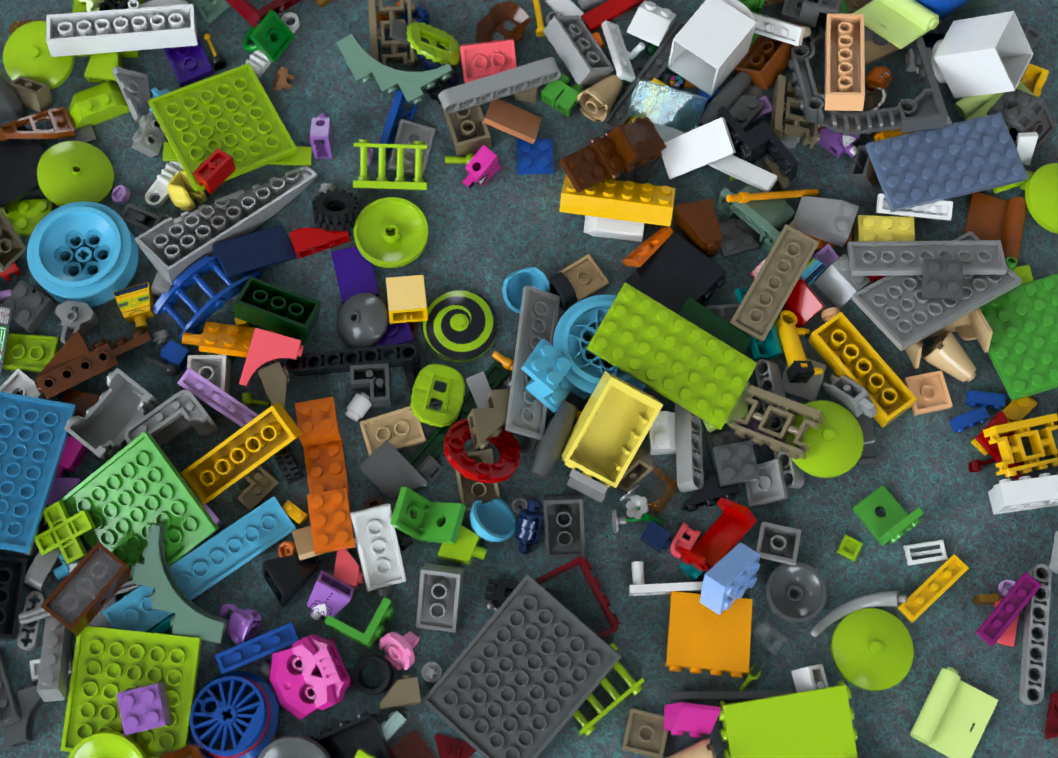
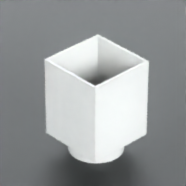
(712, 43)
(982, 55)

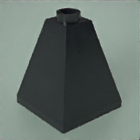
(288, 575)

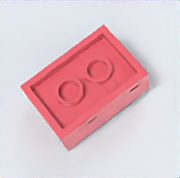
(487, 58)

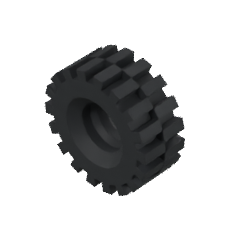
(335, 210)

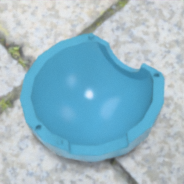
(516, 281)
(493, 520)

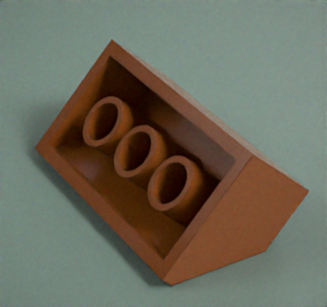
(765, 60)

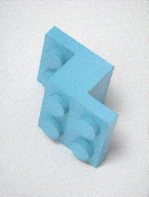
(547, 373)

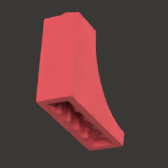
(267, 348)

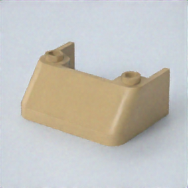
(968, 328)

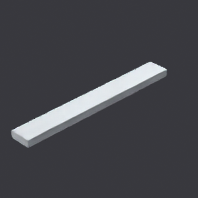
(730, 165)

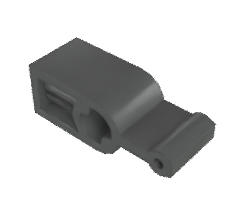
(868, 454)

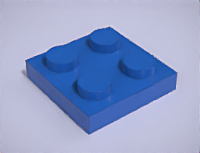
(535, 157)

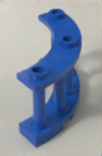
(194, 275)

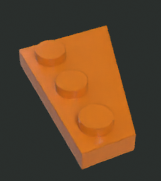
(647, 248)

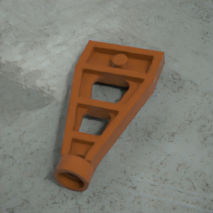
(59, 119)

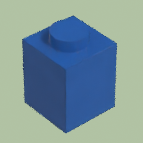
(175, 354)

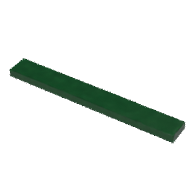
(434, 445)

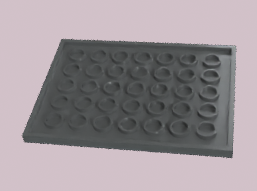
(521, 675)

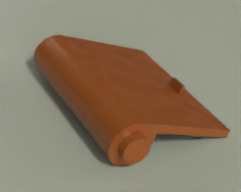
(998, 220)

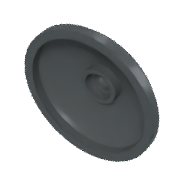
(370, 321)
(805, 582)

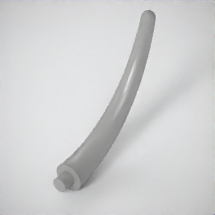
(878, 599)

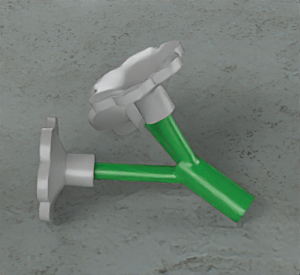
(636, 508)

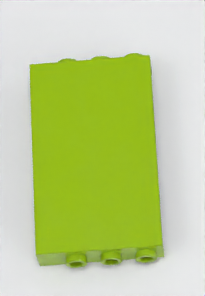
(791, 725)

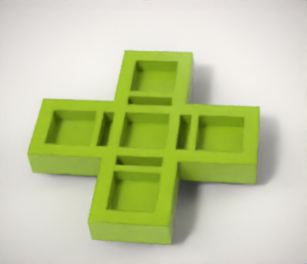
(64, 532)

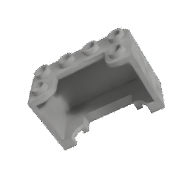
(108, 419)
(173, 419)

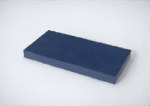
(254, 251)

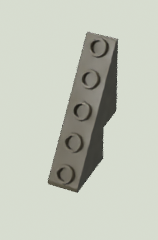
(488, 421)

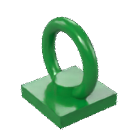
(269, 36)

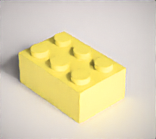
(883, 228)

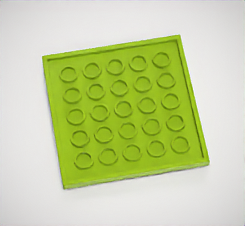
(224, 114)
(123, 660)

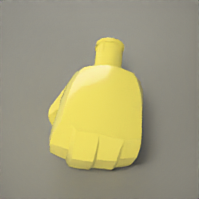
(182, 192)

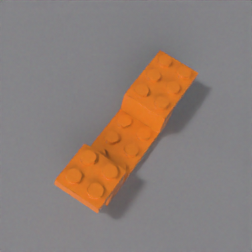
(326, 475)

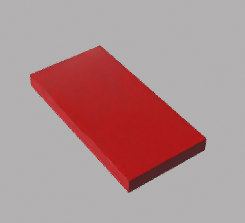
(801, 302)

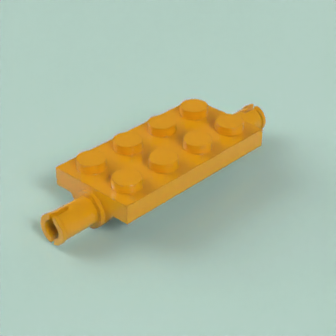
(222, 339)

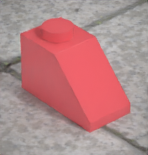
(347, 569)

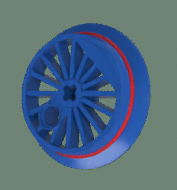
(259, 730)

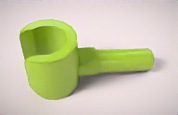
(248, 400)
(750, 677)

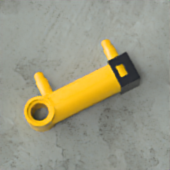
(799, 368)

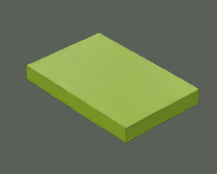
(29, 352)

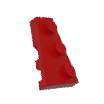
(993, 449)

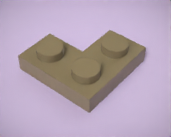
(260, 487)

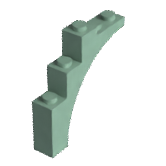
(411, 83)
(168, 597)

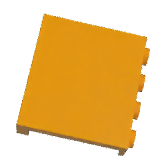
(707, 640)

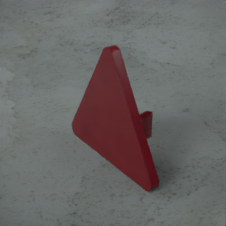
(453, 748)

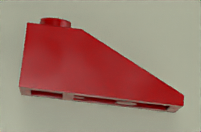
(314, 240)

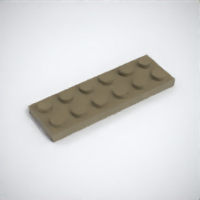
(774, 283)

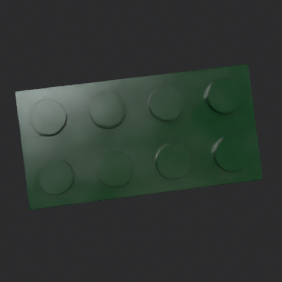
(277, 309)

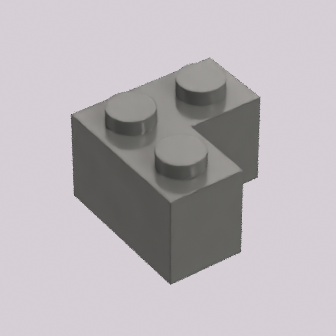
(373, 378)

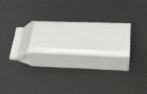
(613, 228)

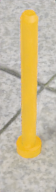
(539, 19)

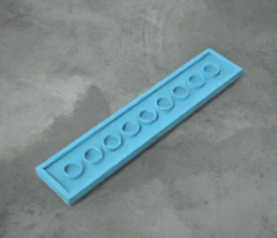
(206, 564)

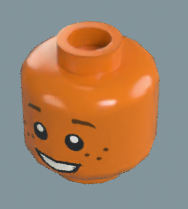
(878, 77)

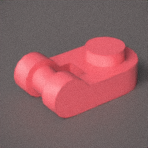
(680, 541)

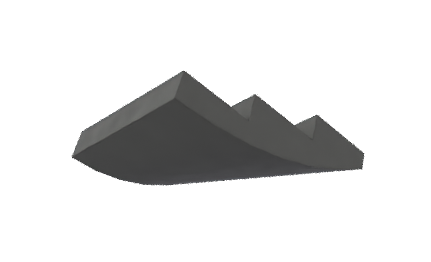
(391, 471)

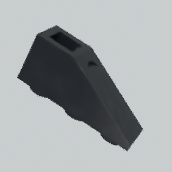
(710, 494)

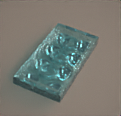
(666, 105)

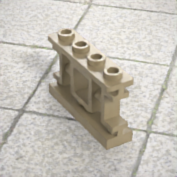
(378, 34)
(781, 110)
(782, 407)

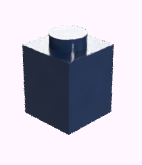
(656, 537)

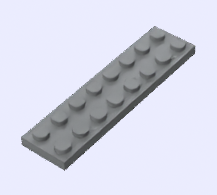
(906, 257)
(536, 321)

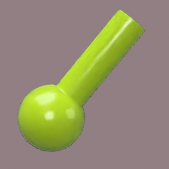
(459, 159)

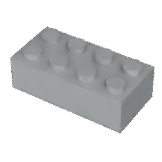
(578, 49)

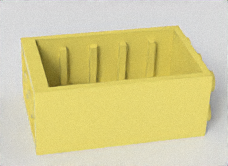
(610, 430)

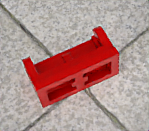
(214, 170)

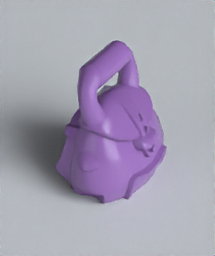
(243, 623)

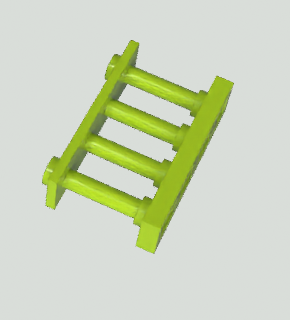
(381, 181)
(635, 688)

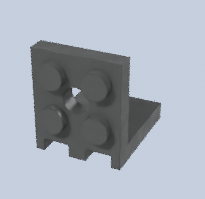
(1027, 116)

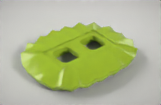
(434, 36)
(424, 391)

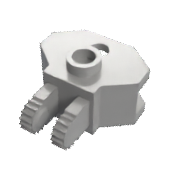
(74, 318)

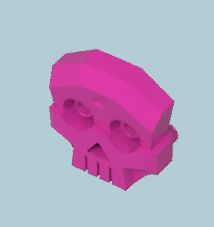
(294, 682)

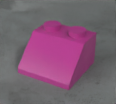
(690, 718)

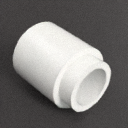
(358, 406)

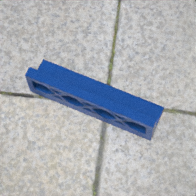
(393, 118)
(257, 647)

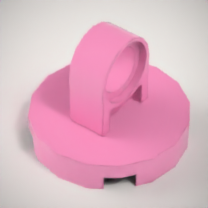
(399, 649)

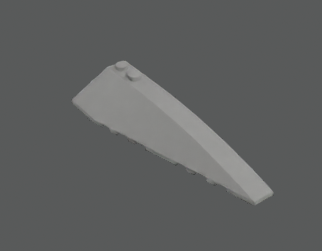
(186, 239)

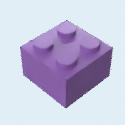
(144, 708)

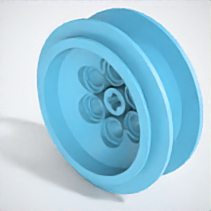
(56, 239)
(575, 324)

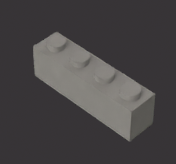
(54, 661)

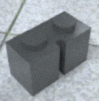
(865, 176)

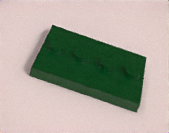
(714, 325)

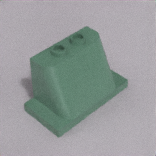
(764, 216)

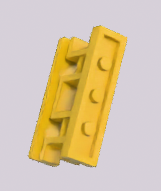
(1022, 429)

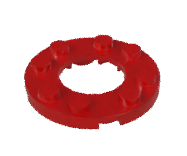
(482, 472)

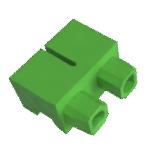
(561, 95)

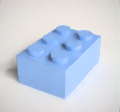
(730, 578)

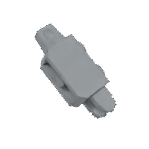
(850, 396)

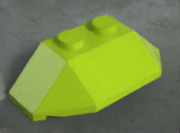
(97, 105)

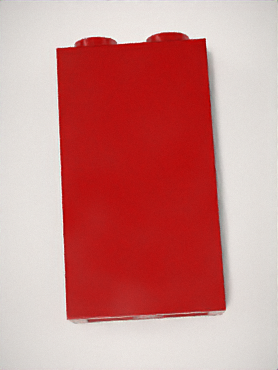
(720, 537)

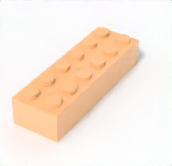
(844, 62)

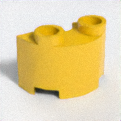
(1034, 78)

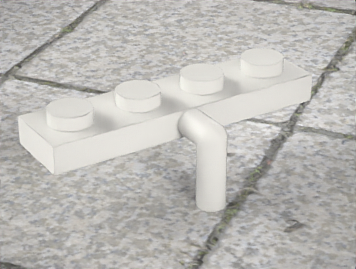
(619, 54)

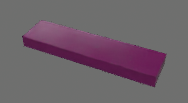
(1008, 609)

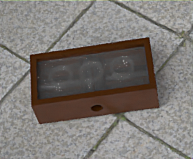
(87, 589)

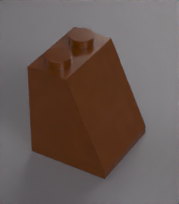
(699, 225)

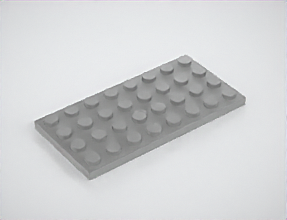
(907, 318)

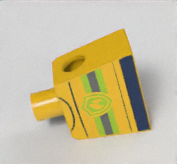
(136, 304)

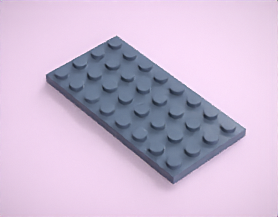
(946, 162)

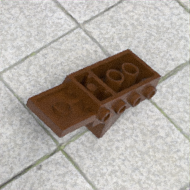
(613, 154)
(74, 358)

